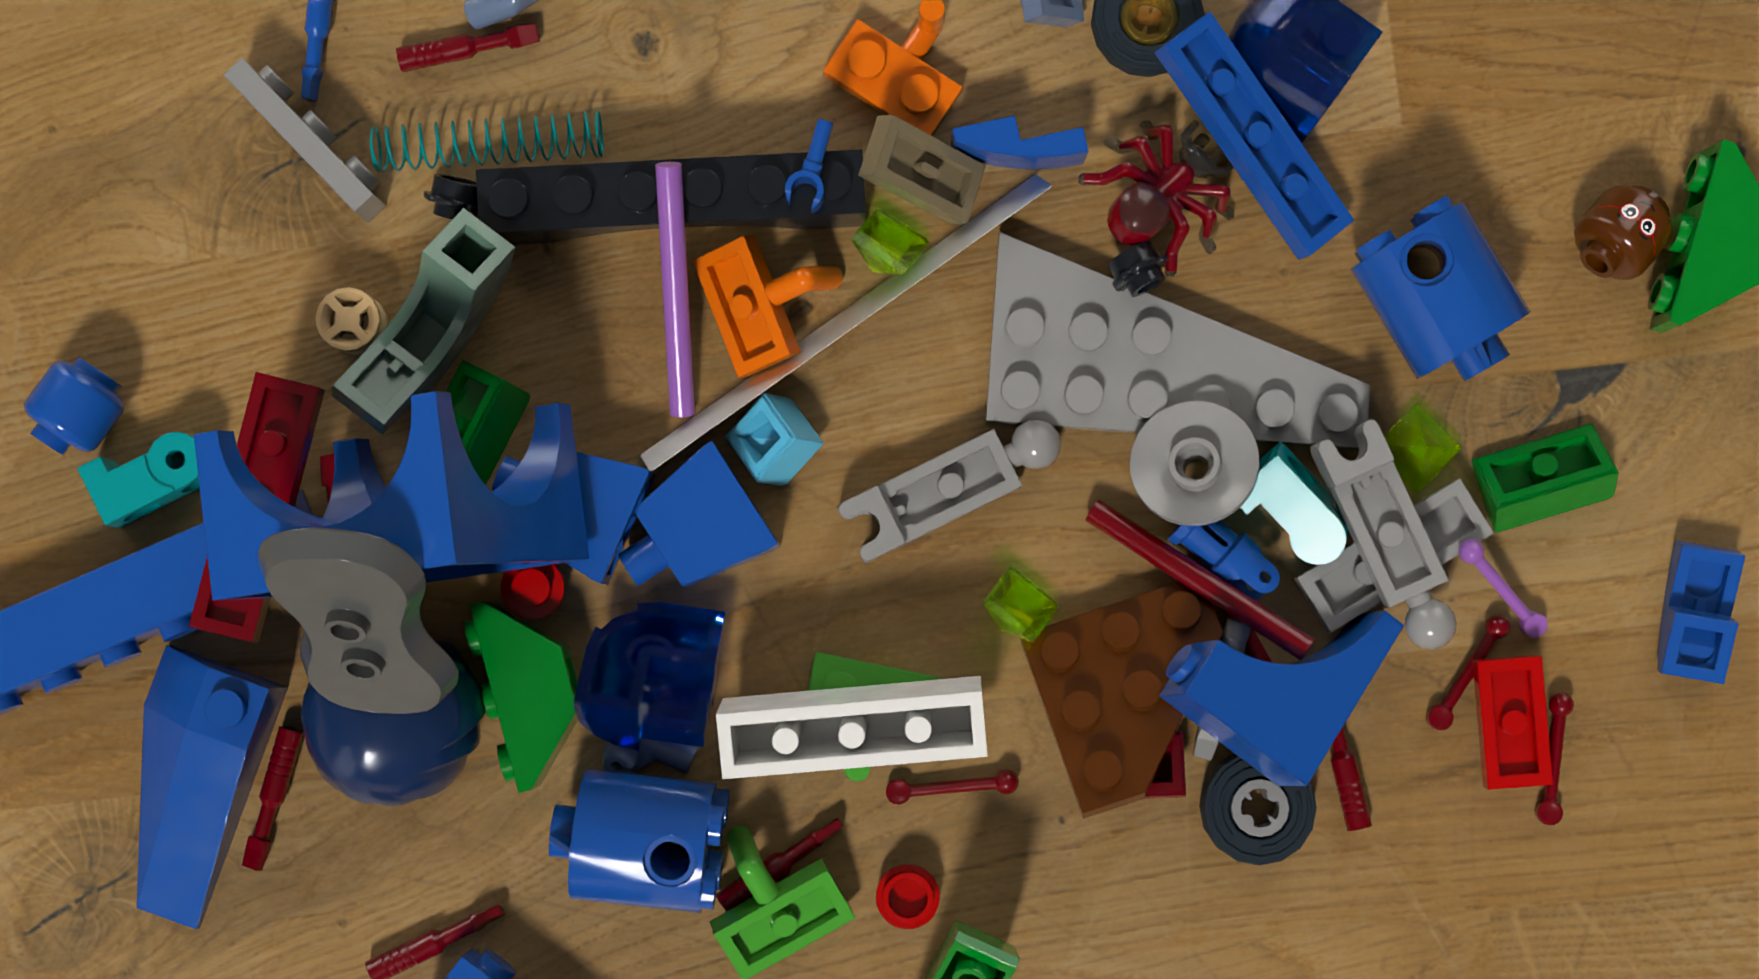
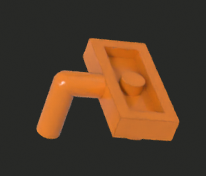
(894, 76)
(751, 303)

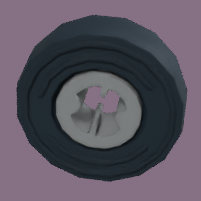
(1235, 830)

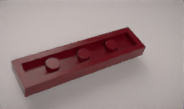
(275, 450)

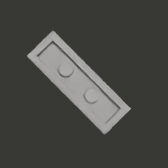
(308, 137)
(1344, 587)

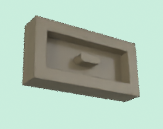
(921, 169)

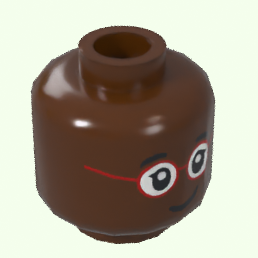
(1623, 232)

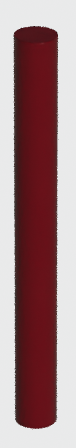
(1200, 580)

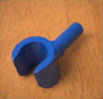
(812, 165)

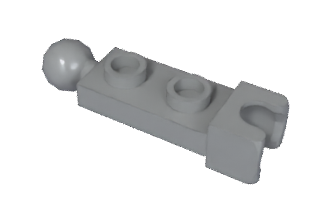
(951, 485)
(1388, 533)

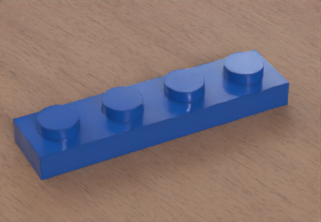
(1254, 136)

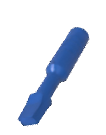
(317, 28)

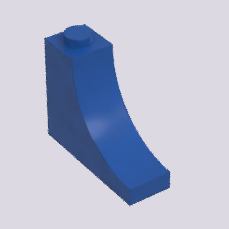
(1280, 713)

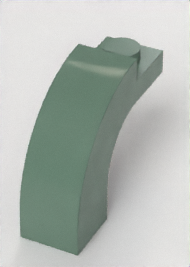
(447, 304)

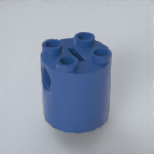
(1454, 312)
(624, 834)

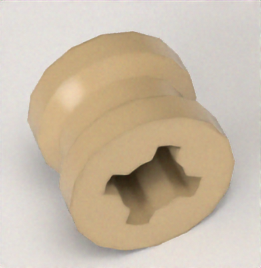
(343, 312)

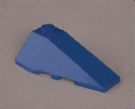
(198, 765)

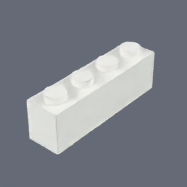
(851, 727)

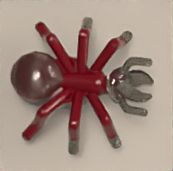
(1163, 191)

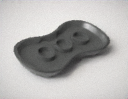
(358, 619)

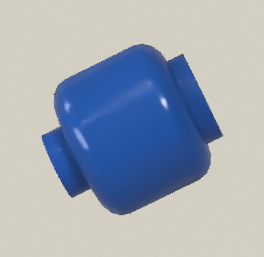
(74, 406)

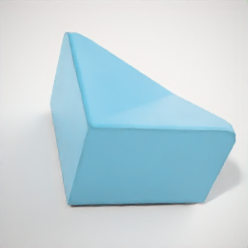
(774, 440)

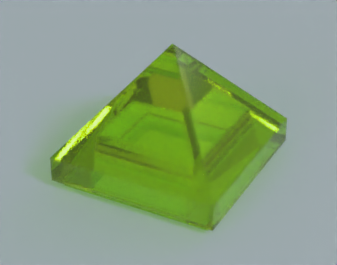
(888, 244)
(1420, 448)
(1019, 605)

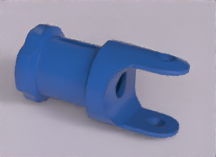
(1228, 556)

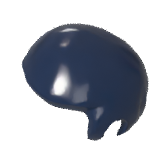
(395, 755)

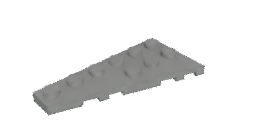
(1110, 361)

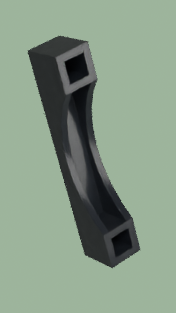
(616, 197)

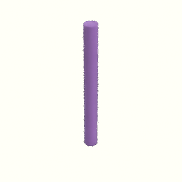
(675, 288)

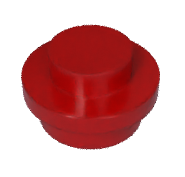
(533, 591)
(907, 896)

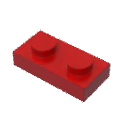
(1512, 722)

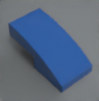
(1000, 145)
(1697, 612)

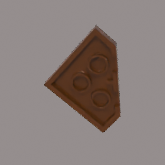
(1104, 685)

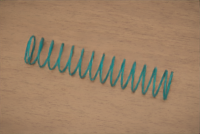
(600, 143)

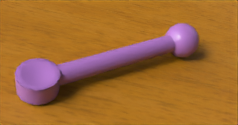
(1530, 621)

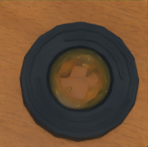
(1130, 48)

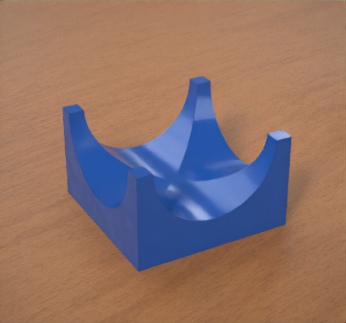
(429, 509)

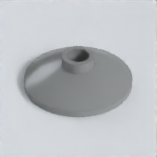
(1190, 434)

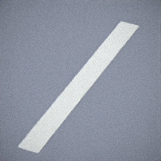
(845, 321)

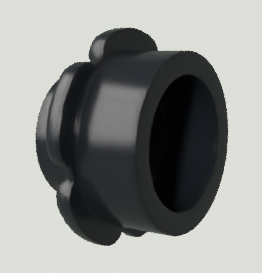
(452, 195)
(1138, 269)

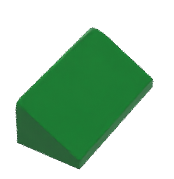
(485, 414)
(1545, 477)

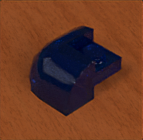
(1302, 53)
(651, 675)

